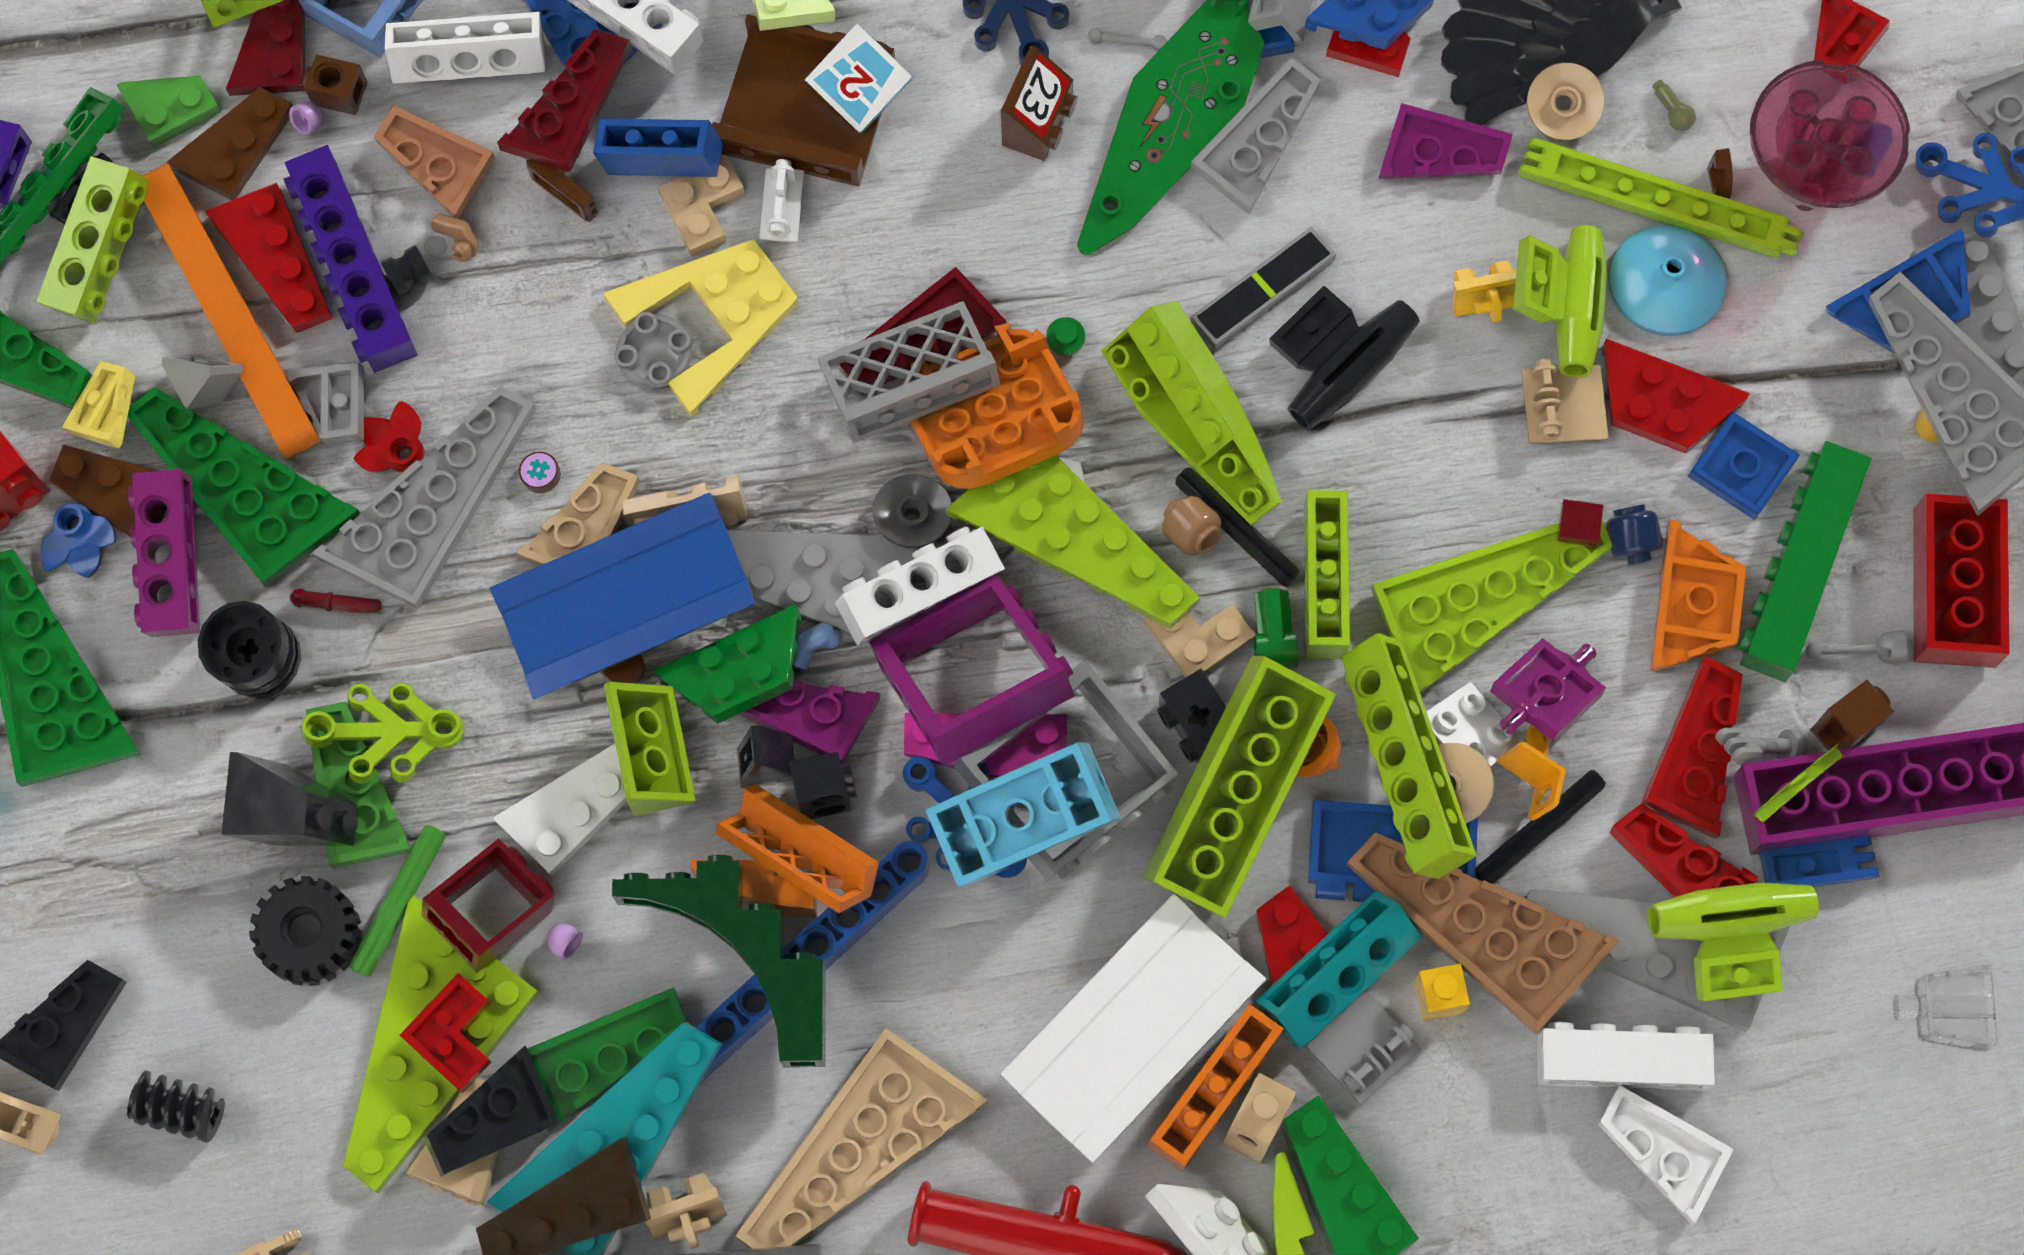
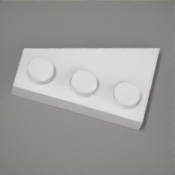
(1667, 1150)

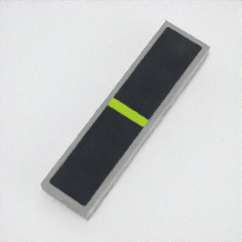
(1263, 288)

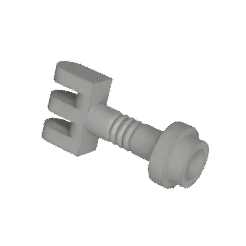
(1749, 750)

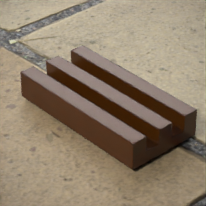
(563, 189)

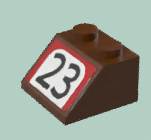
(1037, 106)

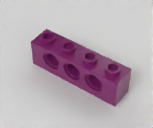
(181, 611)

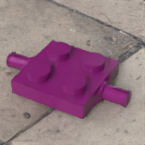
(1548, 689)

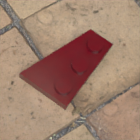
(271, 51)

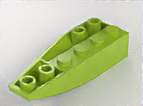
(1193, 406)

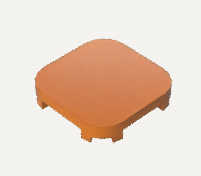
(1008, 426)

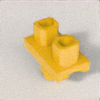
(1484, 293)

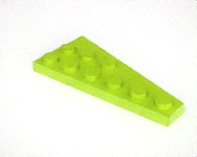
(1470, 599)

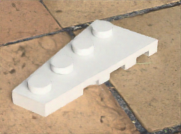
(567, 811)

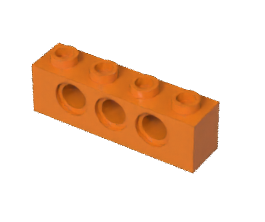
(1215, 1088)

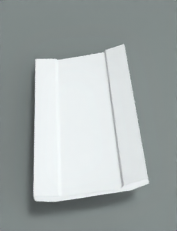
(1132, 1028)

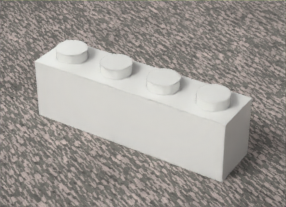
(1625, 1058)

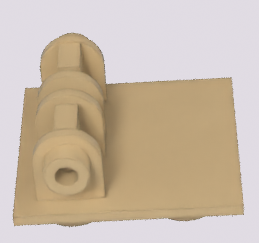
(1563, 406)

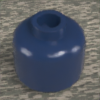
(1634, 533)

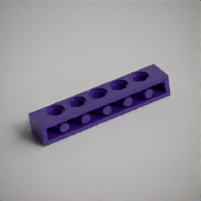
(317, 173)

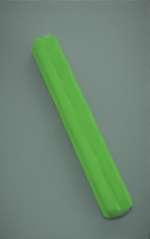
(396, 901)

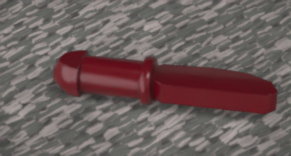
(329, 601)

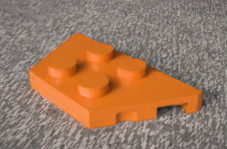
(1696, 600)

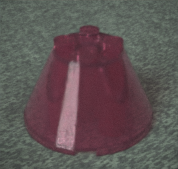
(1829, 135)

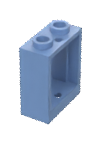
(373, 34)

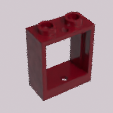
(458, 932)

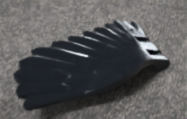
(1507, 43)

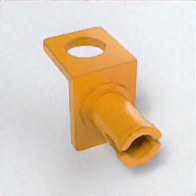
(1532, 765)

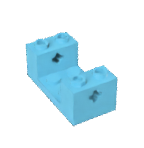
(1064, 801)

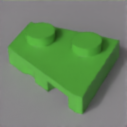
(168, 105)

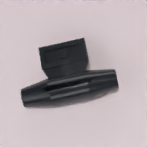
(1338, 352)

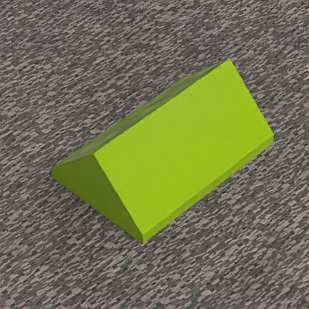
(649, 746)

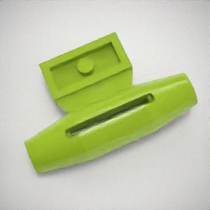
(1567, 293)
(1733, 930)

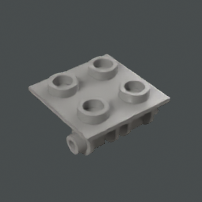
(1363, 1047)

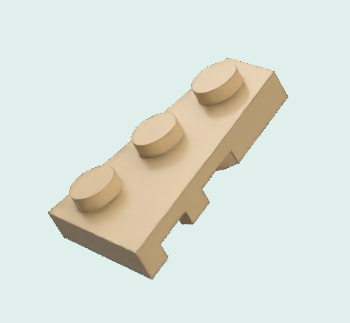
(728, 499)
(589, 516)

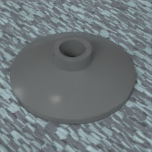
(912, 495)

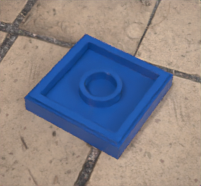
(1743, 465)

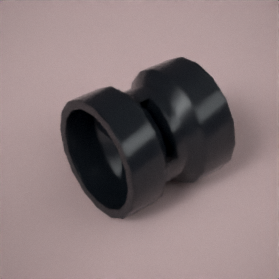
(399, 275)

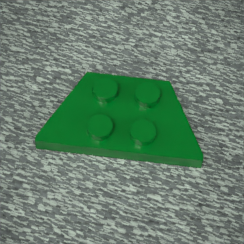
(738, 668)

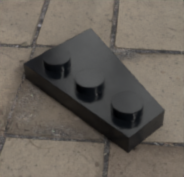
(493, 1117)

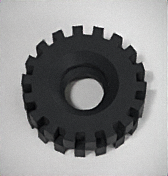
(327, 952)

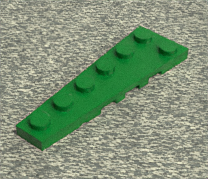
(86, 126)

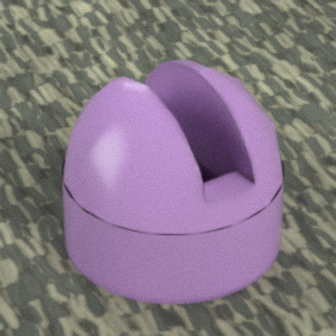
(306, 117)
(563, 940)

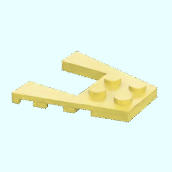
(740, 293)

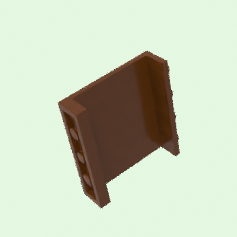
(782, 116)

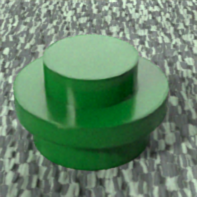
(1065, 336)

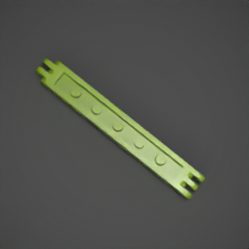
(1659, 199)

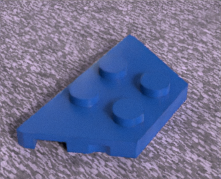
(1369, 21)
(1936, 272)

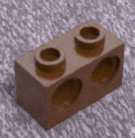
(1853, 717)

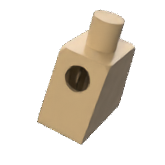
(1259, 1117)

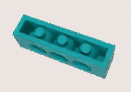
(1339, 969)

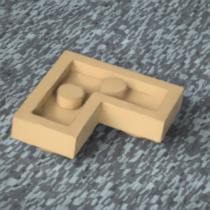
(691, 205)
(1203, 645)

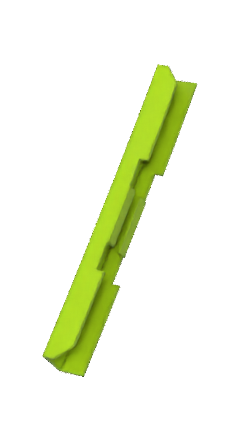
(1798, 784)

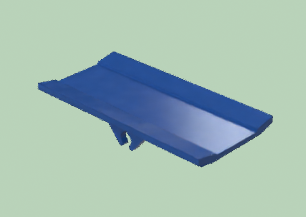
(623, 595)

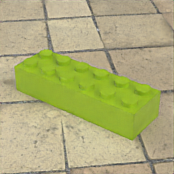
(1239, 785)

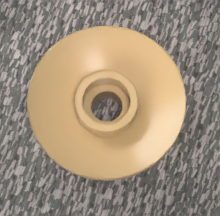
(1579, 87)
(1472, 776)

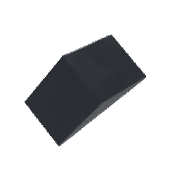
(764, 756)

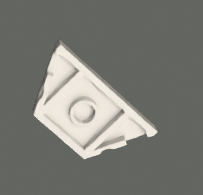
(1206, 1221)

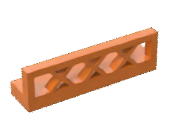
(805, 847)

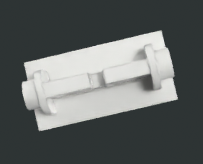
(781, 203)

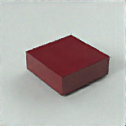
(1580, 522)

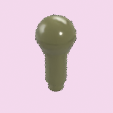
(1680, 115)

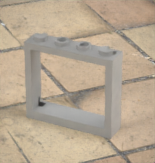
(1130, 735)

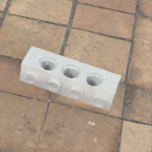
(666, 46)
(465, 47)
(868, 619)

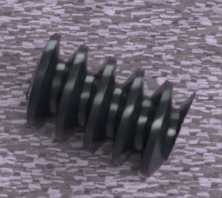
(175, 1109)

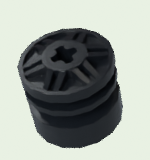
(235, 634)

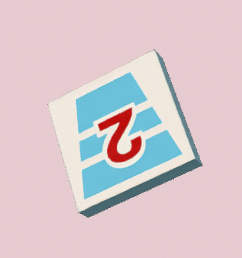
(859, 78)

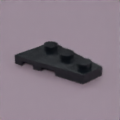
(60, 1028)

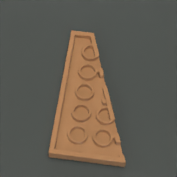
(1501, 939)

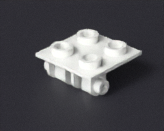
(1471, 721)

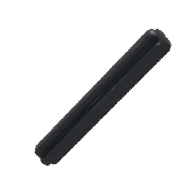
(1239, 529)
(1539, 829)

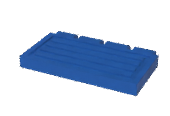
(1339, 832)

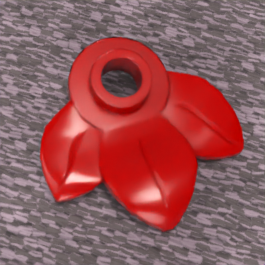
(388, 438)

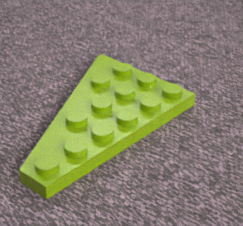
(400, 1088)

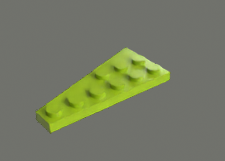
(1071, 530)

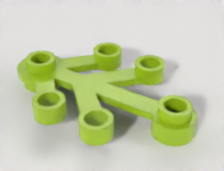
(389, 731)

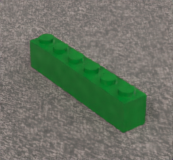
(1804, 561)

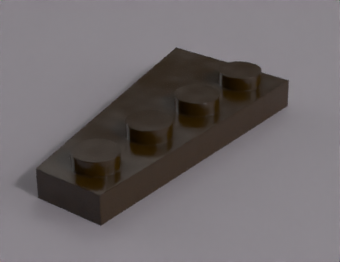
(577, 1206)

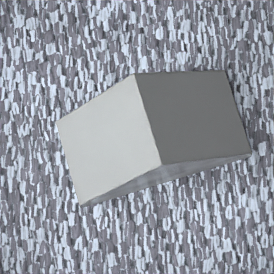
(201, 379)

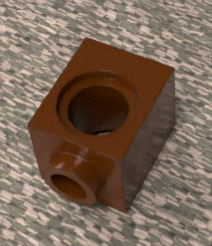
(342, 97)

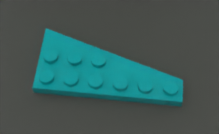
(639, 1106)

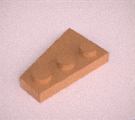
(436, 158)

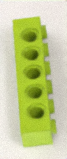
(1407, 757)

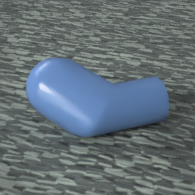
(812, 639)

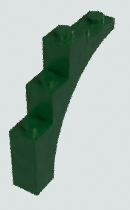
(716, 902)

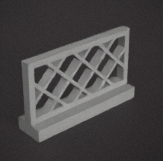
(919, 393)

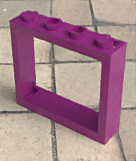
(995, 715)

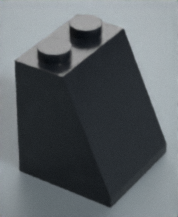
(283, 806)

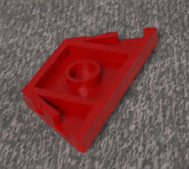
(1663, 398)

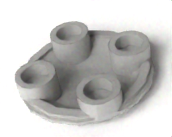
(654, 350)

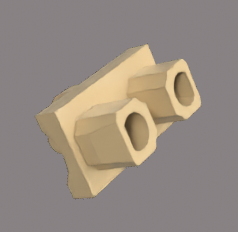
(685, 1215)

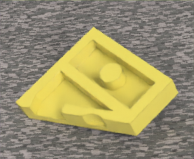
(103, 406)

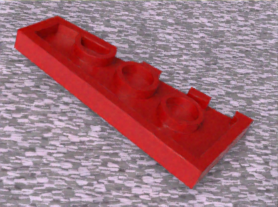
(1693, 764)
(1672, 856)

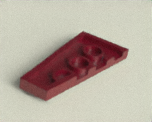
(570, 105)
(944, 293)

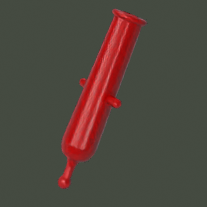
(999, 1229)

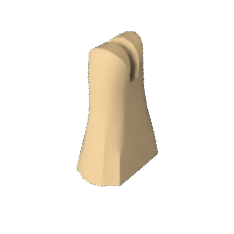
(467, 1183)

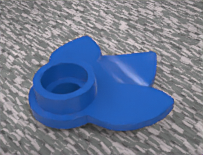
(77, 546)

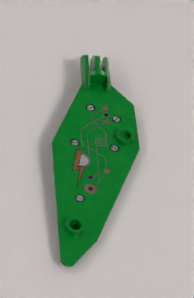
(1172, 115)

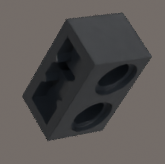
(822, 785)

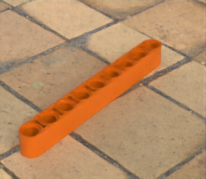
(228, 313)

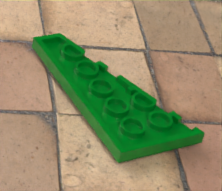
(250, 497)
(48, 696)

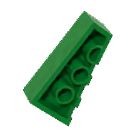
(1341, 1187)

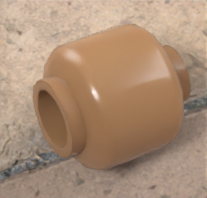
(1192, 525)

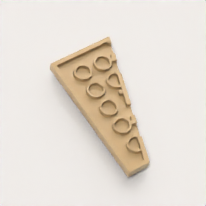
(874, 1126)

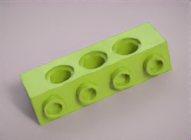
(76, 248)
(1326, 574)

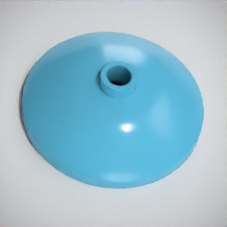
(1665, 300)

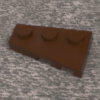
(234, 145)
(100, 485)

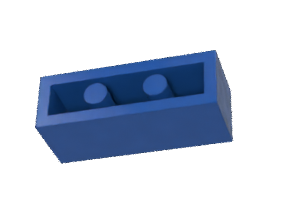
(658, 147)

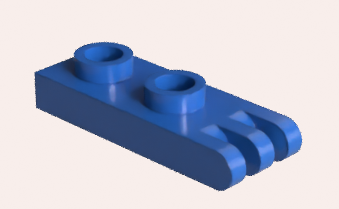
(1819, 863)

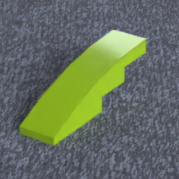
(1288, 1211)

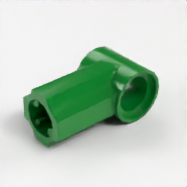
(1274, 627)

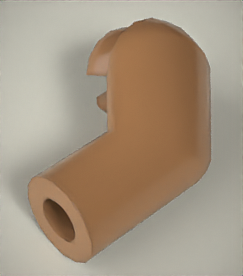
(465, 241)

